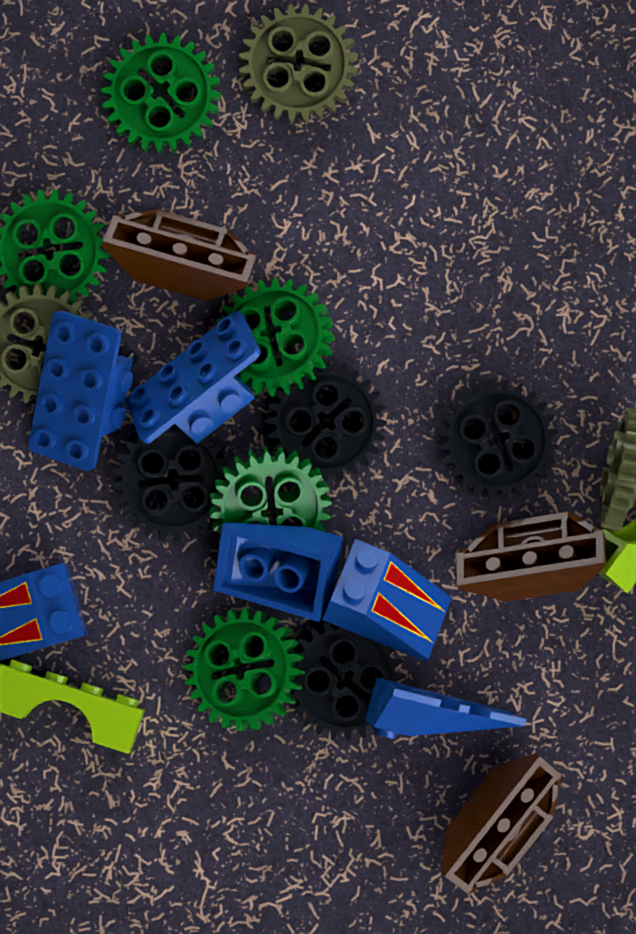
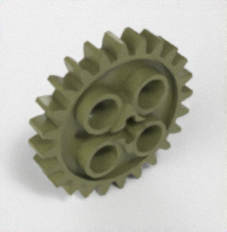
(303, 32)
(42, 308)
(619, 479)

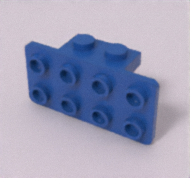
(199, 385)
(79, 390)

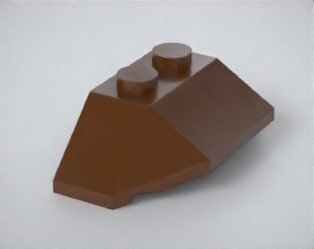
(179, 253)
(532, 557)
(500, 822)

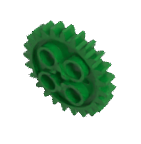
(185, 72)
(45, 216)
(306, 327)
(304, 501)
(238, 637)

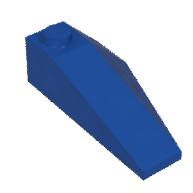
(417, 711)

